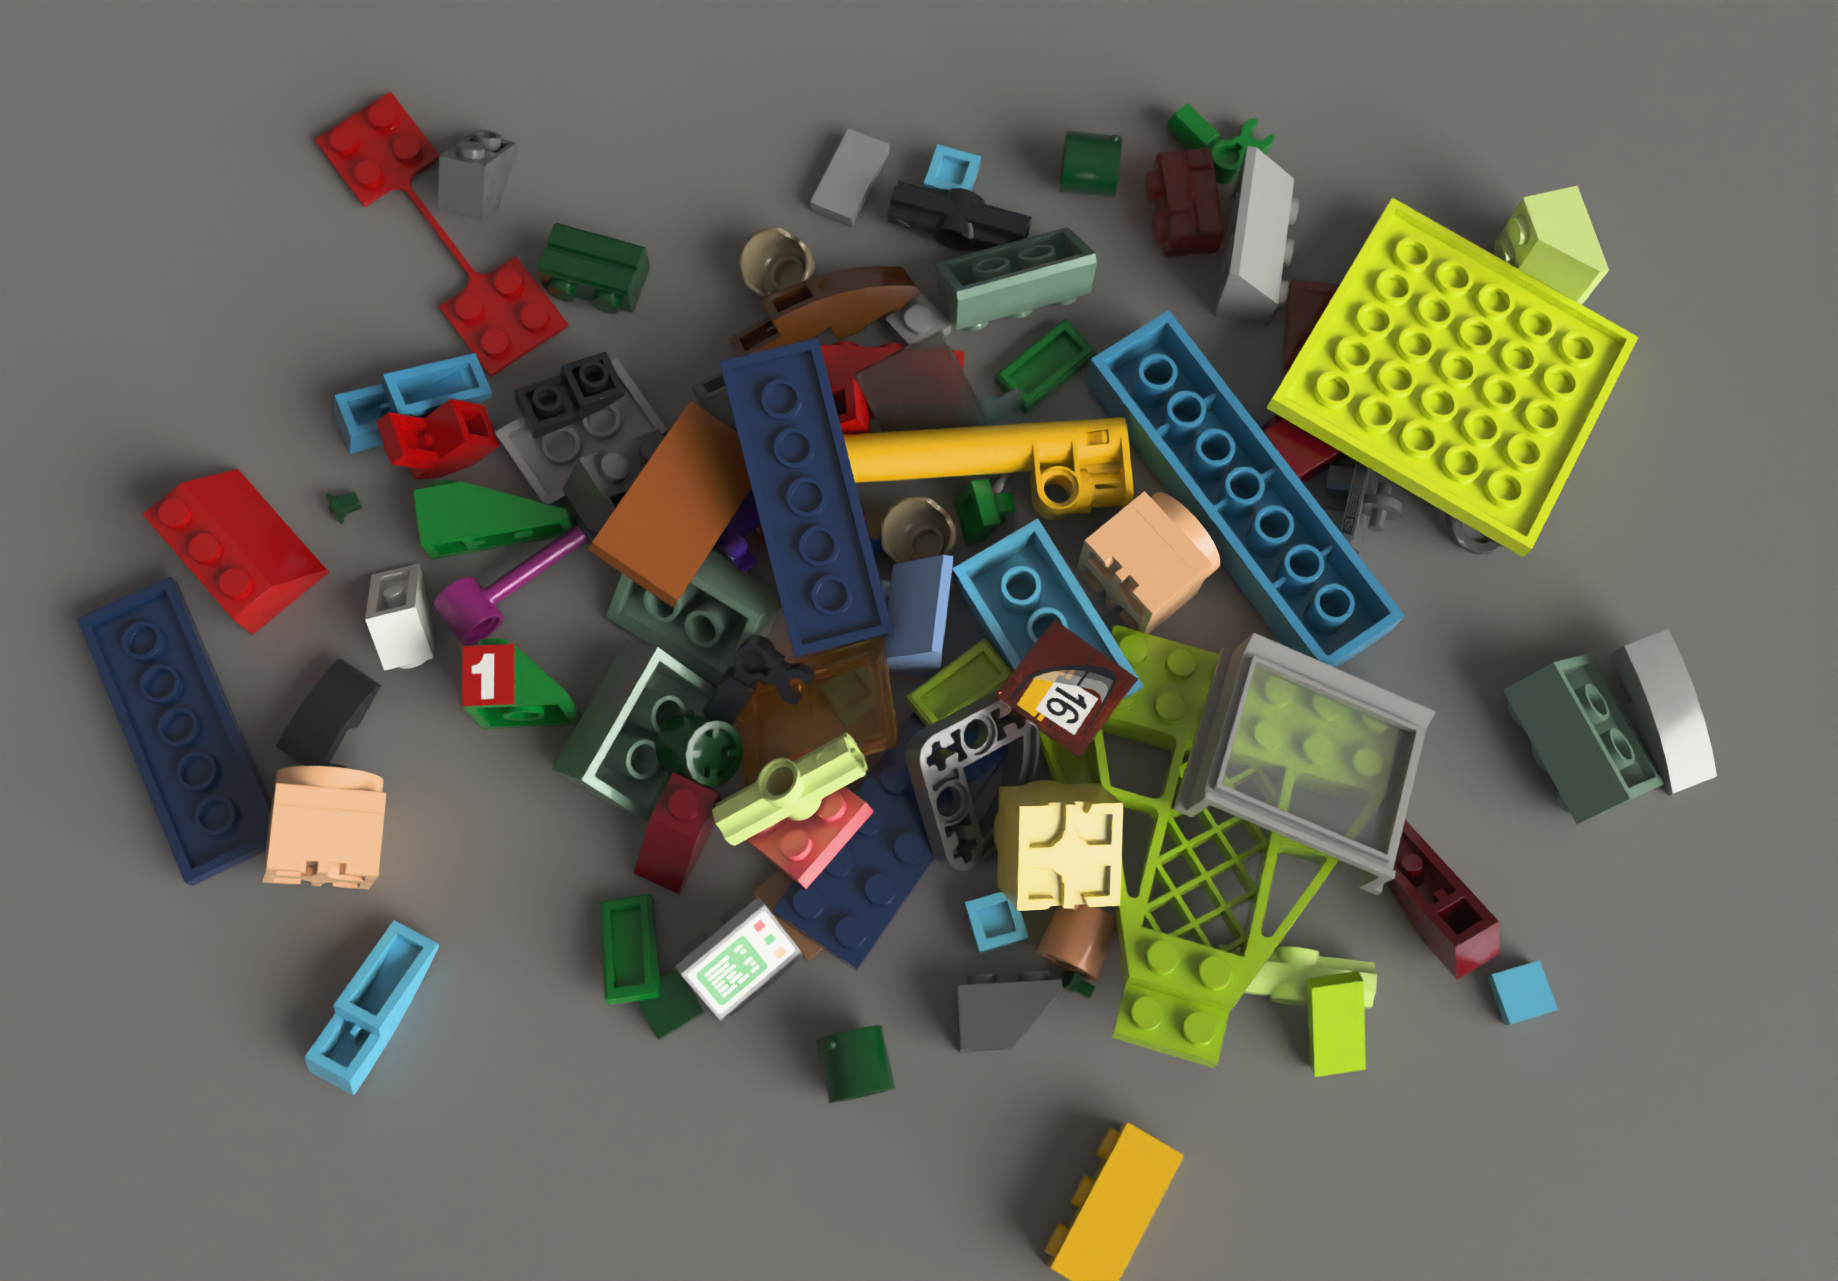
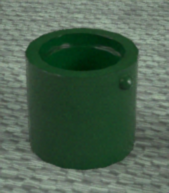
(1090, 163)
(699, 749)
(855, 1064)

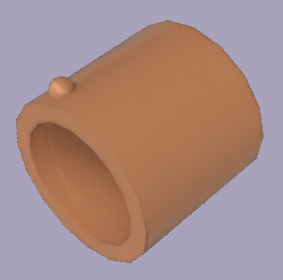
(1079, 939)

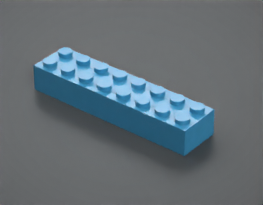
(1243, 493)

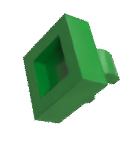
(981, 510)

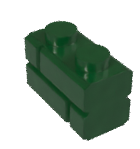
(593, 269)

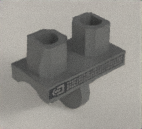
(1358, 485)

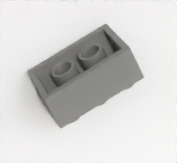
(1257, 241)

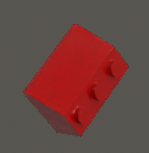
(236, 546)

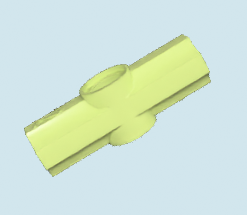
(789, 789)
(1288, 967)

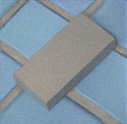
(850, 177)

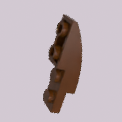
(836, 300)

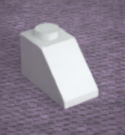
(400, 618)

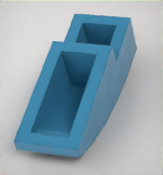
(407, 392)

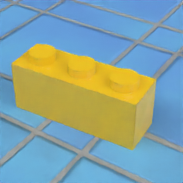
(1113, 1206)

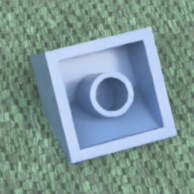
(918, 614)

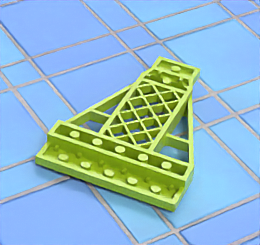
(1174, 988)

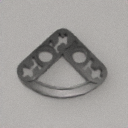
(948, 771)

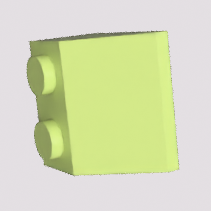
(1554, 243)

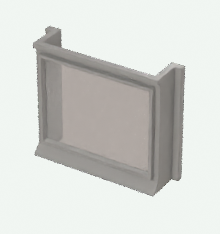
(1307, 755)

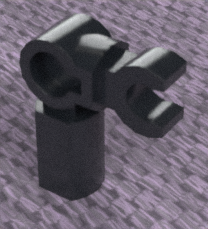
(755, 661)

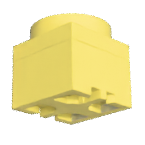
(1058, 845)

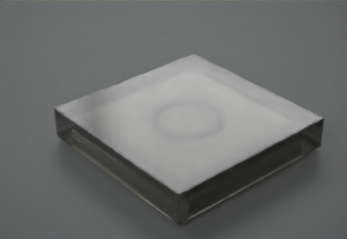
(920, 388)

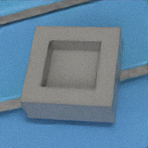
(916, 321)

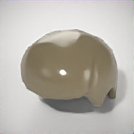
(774, 261)
(917, 530)

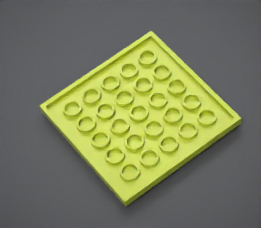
(1455, 376)

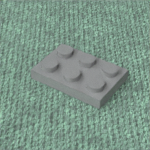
(551, 457)

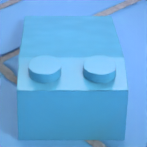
(1022, 589)

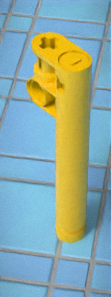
(1080, 455)

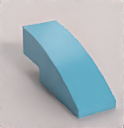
(371, 1008)

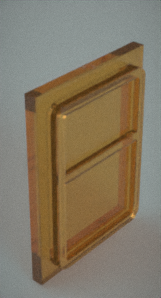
(845, 696)

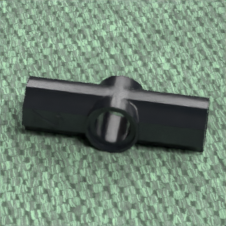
(955, 217)

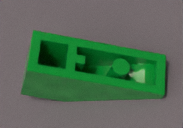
(473, 518)

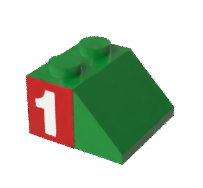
(510, 690)

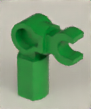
(1228, 154)

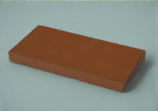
(677, 505)

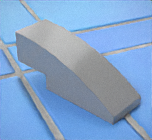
(1666, 710)

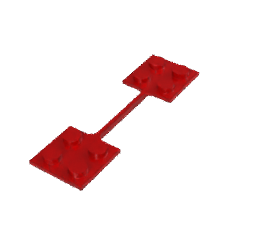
(498, 312)

